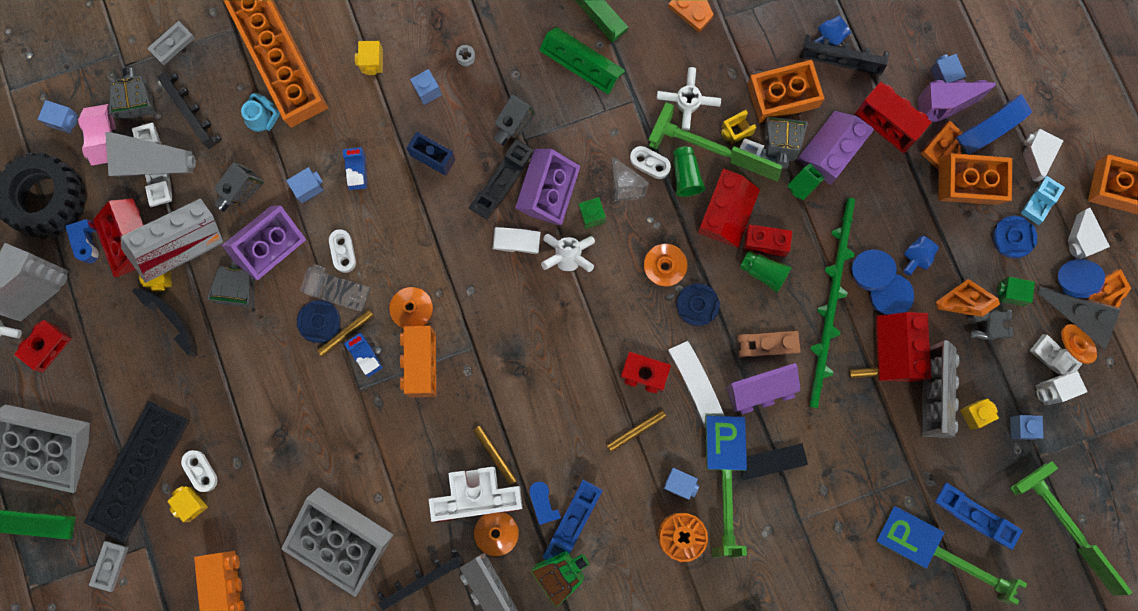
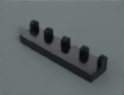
(843, 56)
(188, 112)
(421, 582)

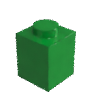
(806, 182)
(592, 213)
(1016, 291)

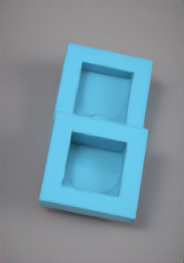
(1042, 200)

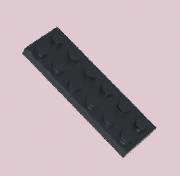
(136, 471)

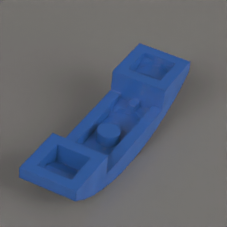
(995, 125)
(978, 517)
(574, 519)

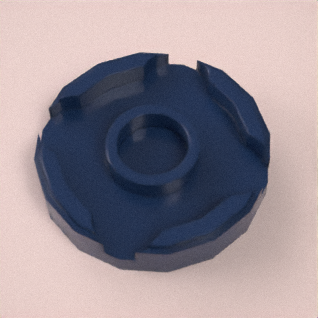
(697, 304)
(318, 321)

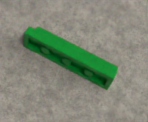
(604, 18)
(581, 60)
(36, 524)

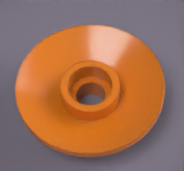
(665, 254)
(422, 307)
(1079, 344)
(508, 533)

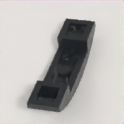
(503, 180)
(185, 338)

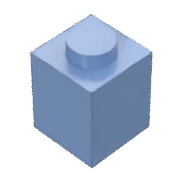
(948, 69)
(426, 87)
(58, 117)
(305, 184)
(1026, 427)
(681, 484)

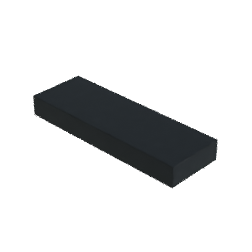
(774, 461)

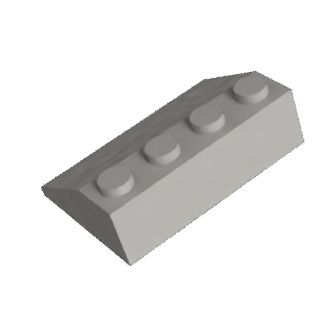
(26, 282)
(939, 393)
(42, 448)
(336, 541)
(486, 585)

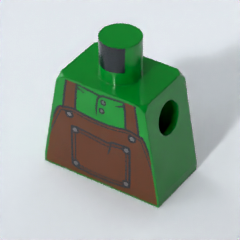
(560, 575)

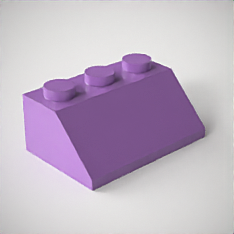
(835, 144)
(548, 186)
(264, 242)
(764, 389)

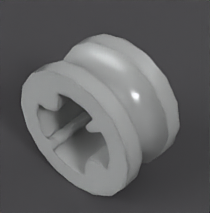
(465, 48)

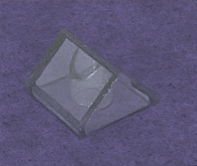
(626, 183)

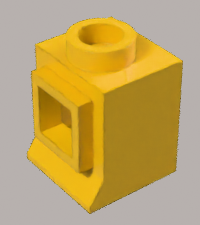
(740, 121)

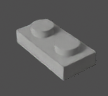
(171, 43)
(108, 566)

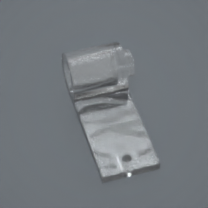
(333, 289)

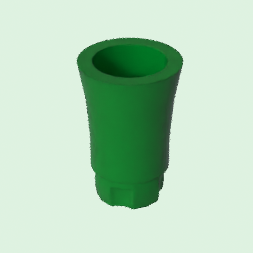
(687, 173)
(765, 270)

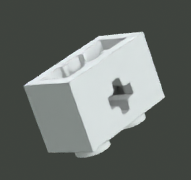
(1060, 388)

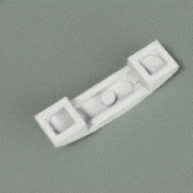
(159, 186)
(696, 381)

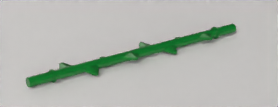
(828, 310)

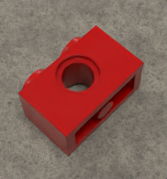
(767, 240)
(54, 343)
(658, 370)

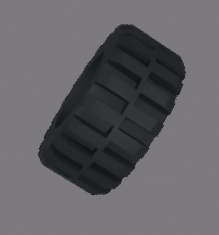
(62, 209)

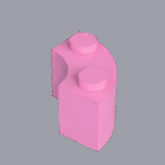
(94, 123)

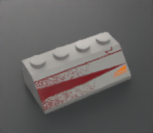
(171, 240)

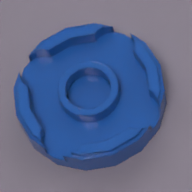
(1014, 237)
(874, 270)
(1081, 278)
(893, 299)

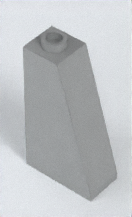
(140, 157)

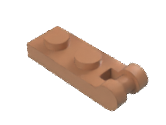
(769, 344)

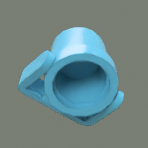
(257, 114)

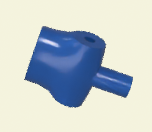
(834, 30)
(920, 254)

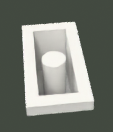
(1040, 153)
(1086, 236)

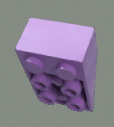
(946, 99)

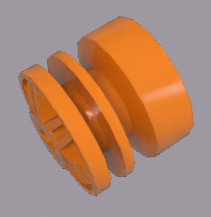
(669, 534)

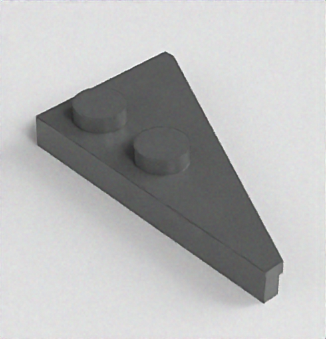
(1090, 316)

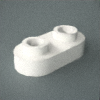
(650, 163)
(342, 252)
(200, 471)

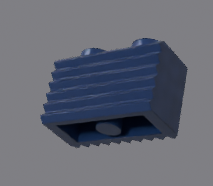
(431, 153)

